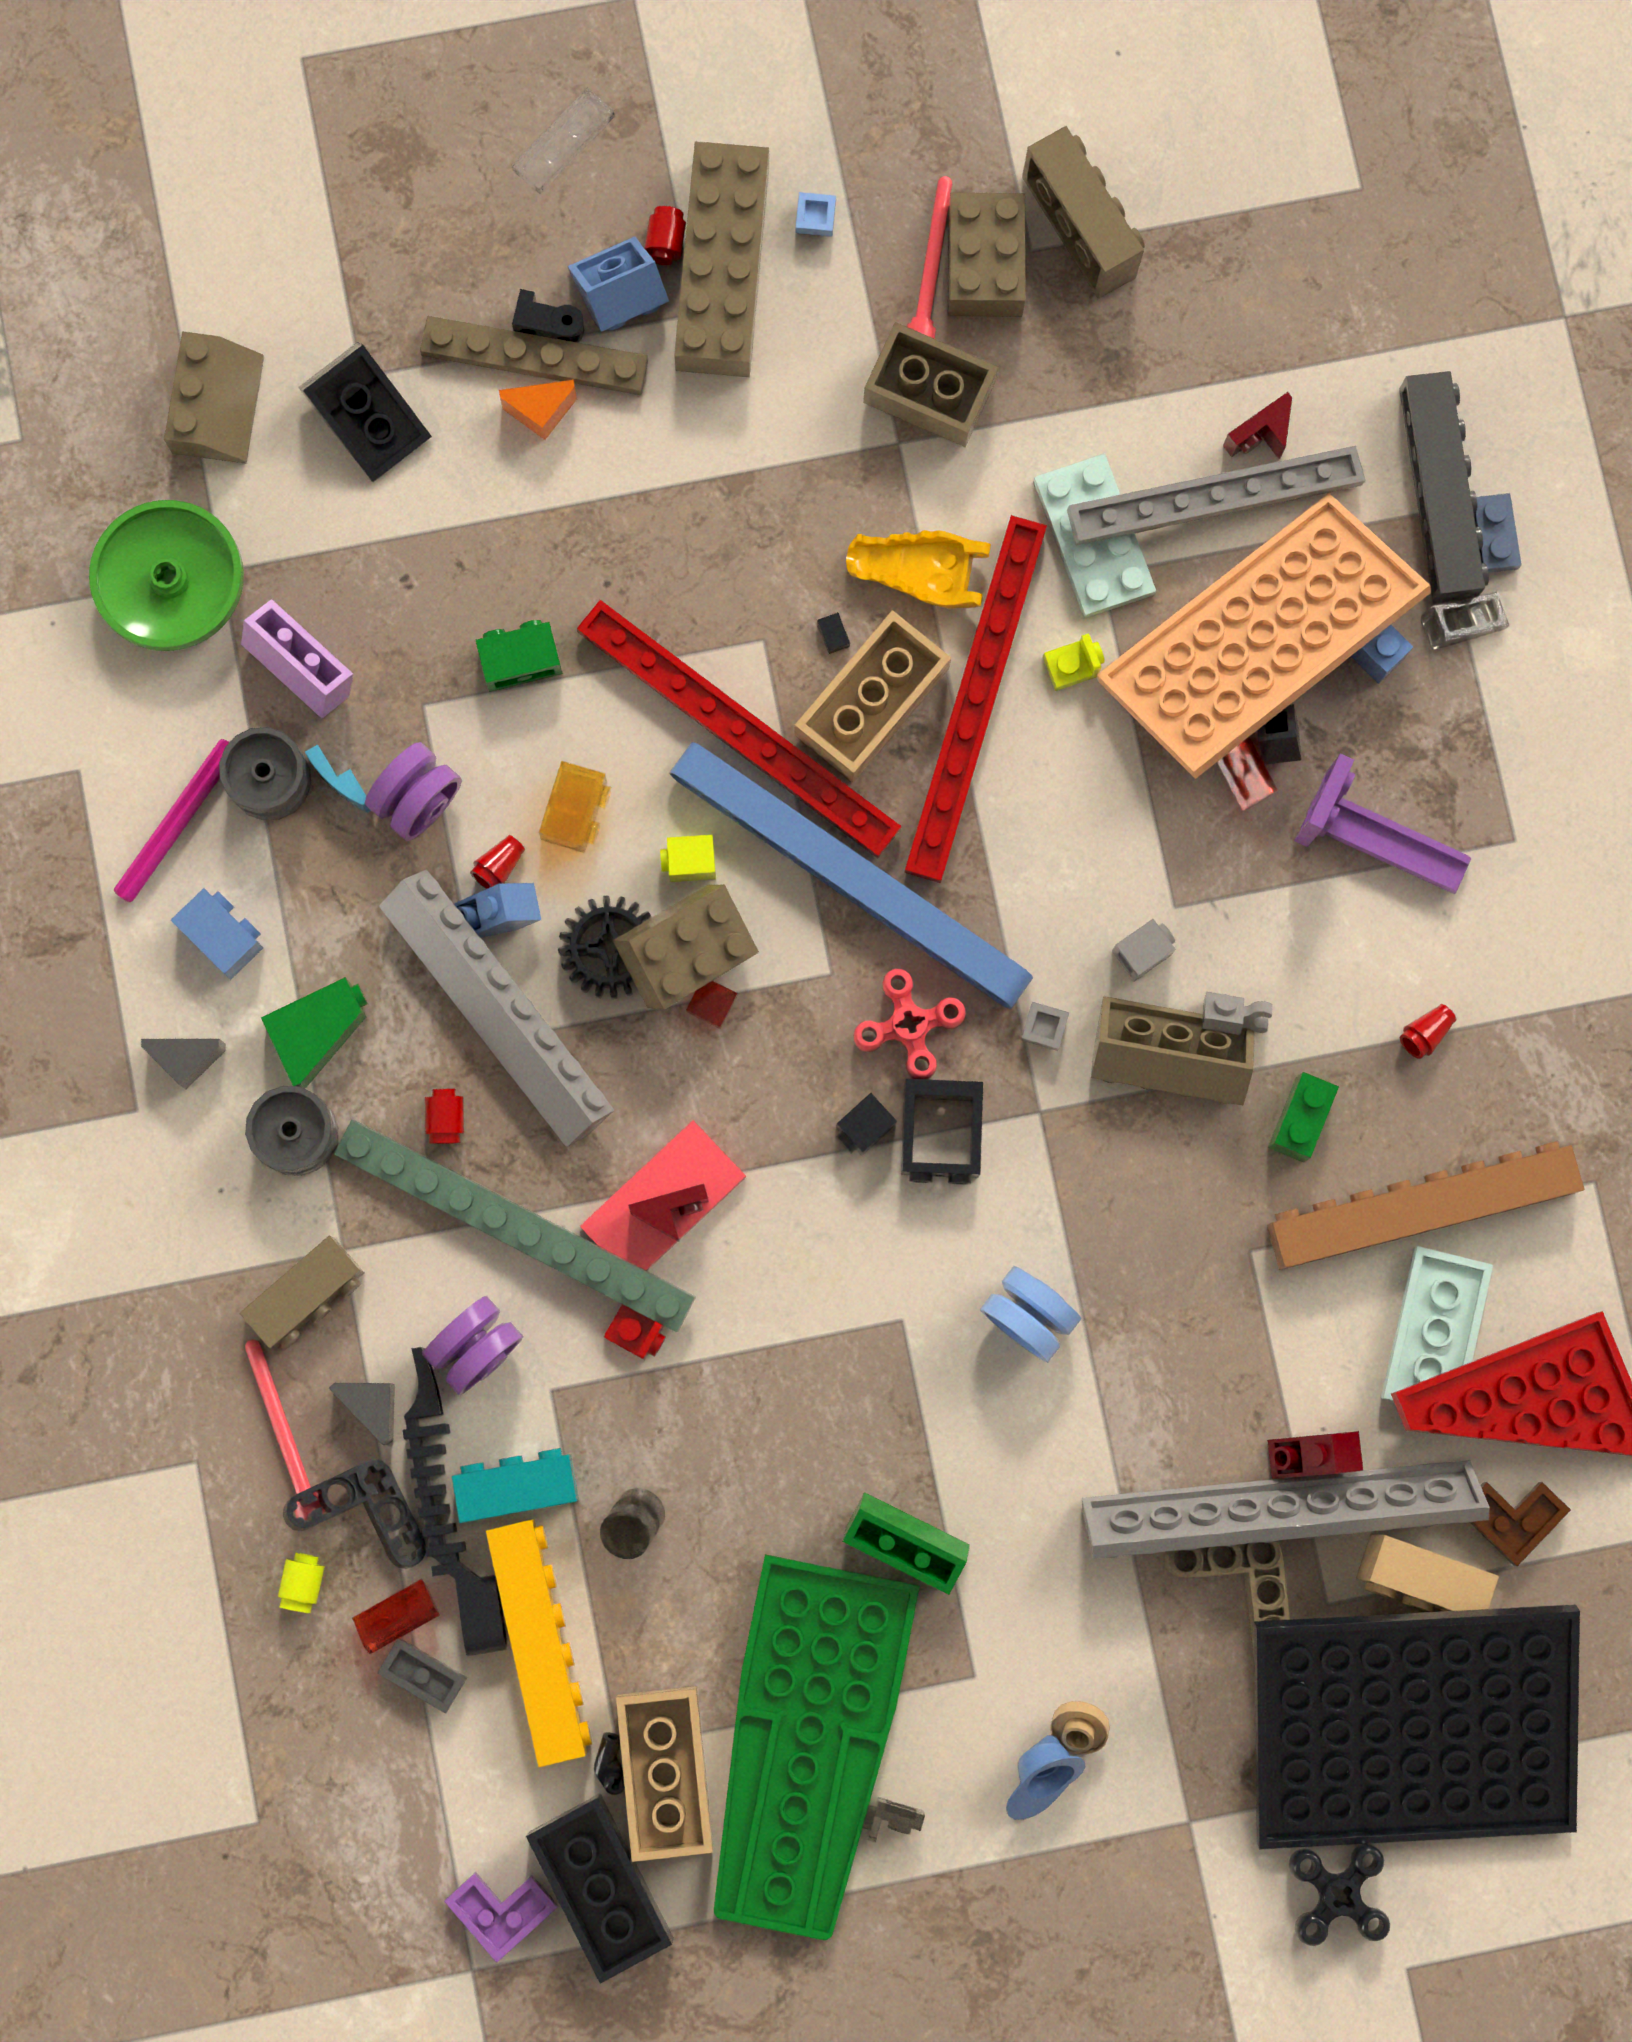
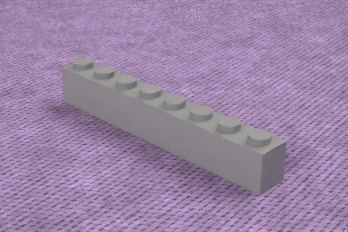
(496, 1007)

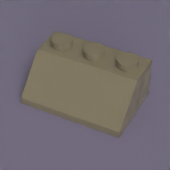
(213, 398)

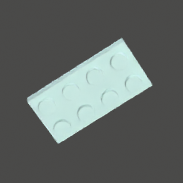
(1103, 571)
(1437, 1317)

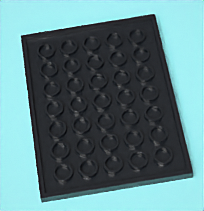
(1416, 1726)

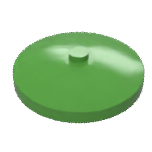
(166, 575)

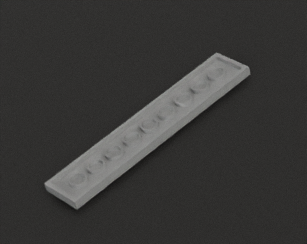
(1284, 1509)

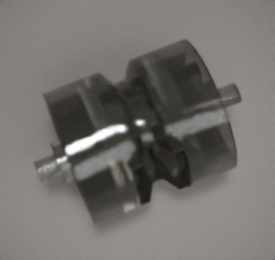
(632, 1523)

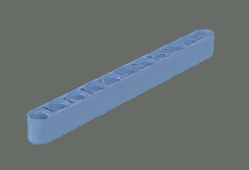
(851, 875)

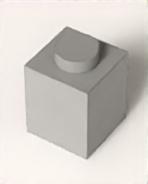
(1145, 949)

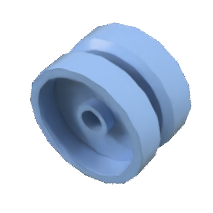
(1034, 1309)

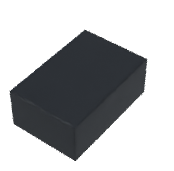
(833, 633)

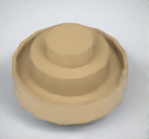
(1080, 1727)

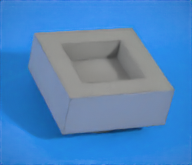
(1045, 1026)

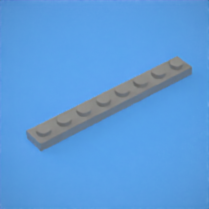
(1215, 495)

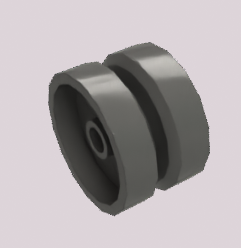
(274, 754)
(284, 1109)

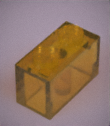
(574, 807)

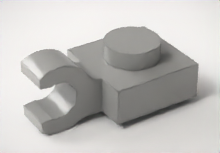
(1230, 1015)

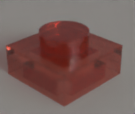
(712, 1003)

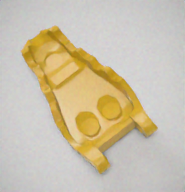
(924, 565)

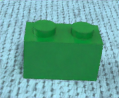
(518, 655)
(1303, 1117)

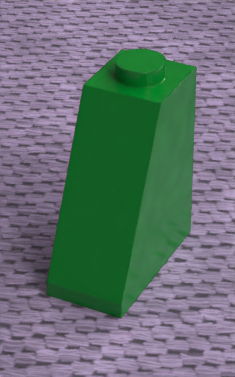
(315, 1028)

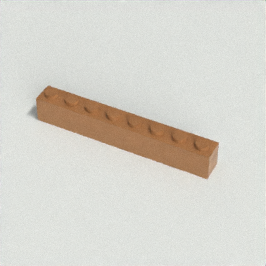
(1426, 1206)

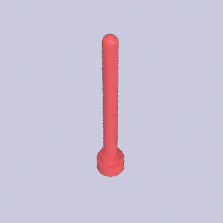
(922, 322)
(280, 1425)

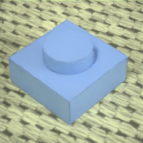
(815, 214)

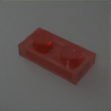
(1247, 775)
(395, 1616)

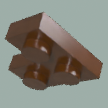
(1520, 1529)

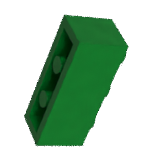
(906, 1543)

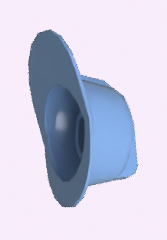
(1043, 1777)

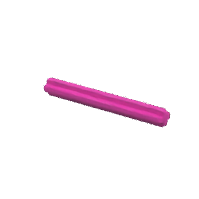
(171, 825)

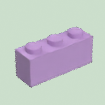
(296, 658)

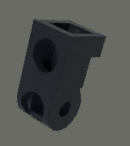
(546, 320)

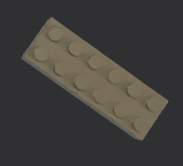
(722, 259)

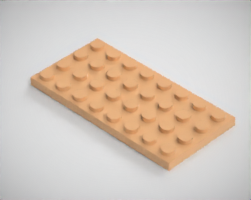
(1263, 634)

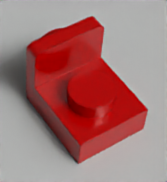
(635, 1333)

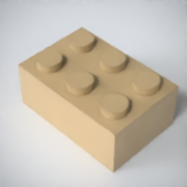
(1423, 1577)

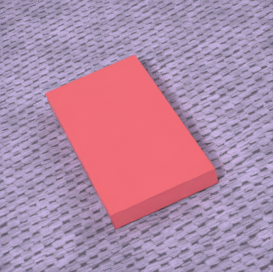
(683, 1163)

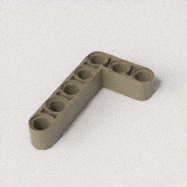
(1254, 1575)

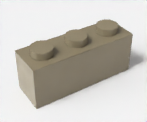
(303, 1294)

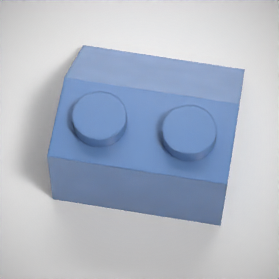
(619, 284)

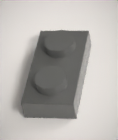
(422, 1675)

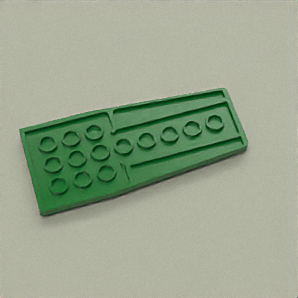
(808, 1740)

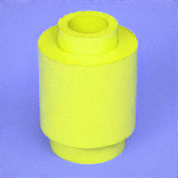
(300, 1583)

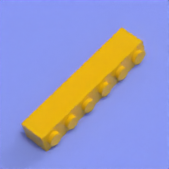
(537, 1642)

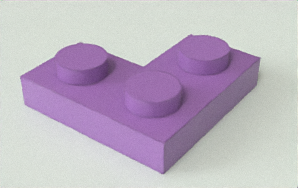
(497, 1923)

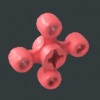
(905, 1007)

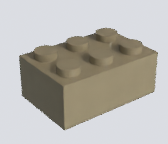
(986, 254)
(930, 384)
(686, 946)

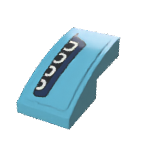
(344, 784)

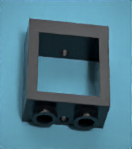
(942, 1090)

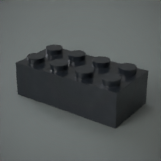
(600, 1888)

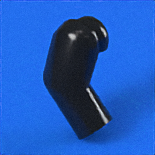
(607, 1765)

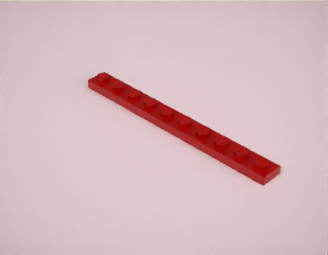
(975, 699)
(739, 729)

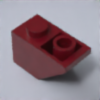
(1315, 1455)

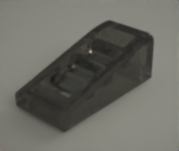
(1442, 629)

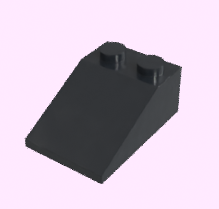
(365, 411)

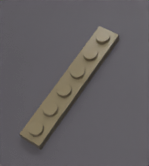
(534, 355)

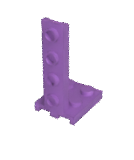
(1378, 835)

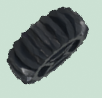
(592, 947)

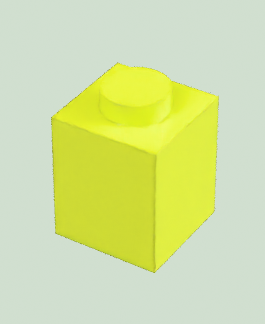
(689, 858)

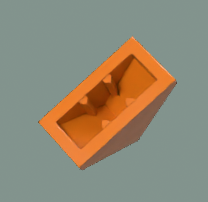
(539, 405)

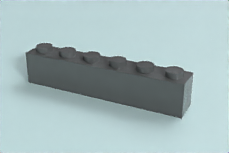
(1442, 487)

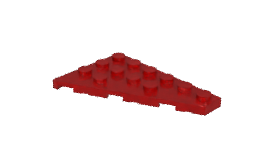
(1544, 1391)

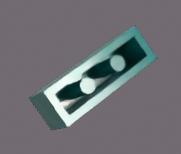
(514, 1486)

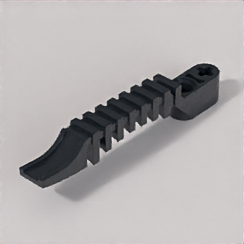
(477, 1596)

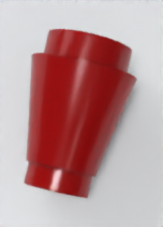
(497, 863)
(1426, 1032)

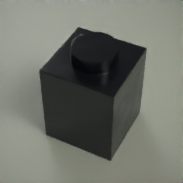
(1280, 738)
(864, 1125)

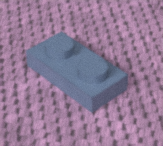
(1499, 533)

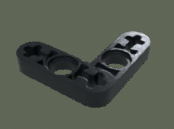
(359, 1494)

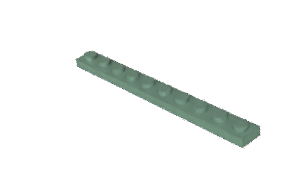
(515, 1225)

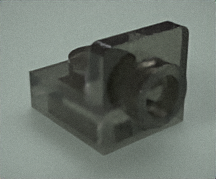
(900, 1818)

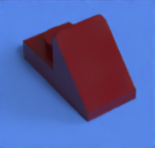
(1268, 423)
(658, 1210)

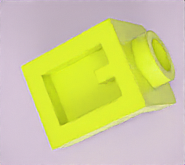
(1074, 662)

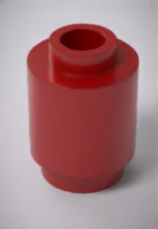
(665, 235)
(444, 1116)

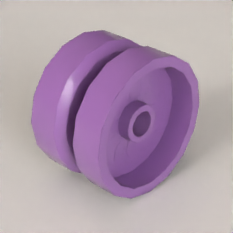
(413, 791)
(477, 1350)

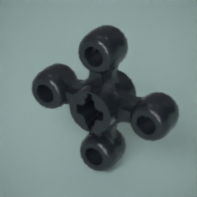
(1327, 1906)

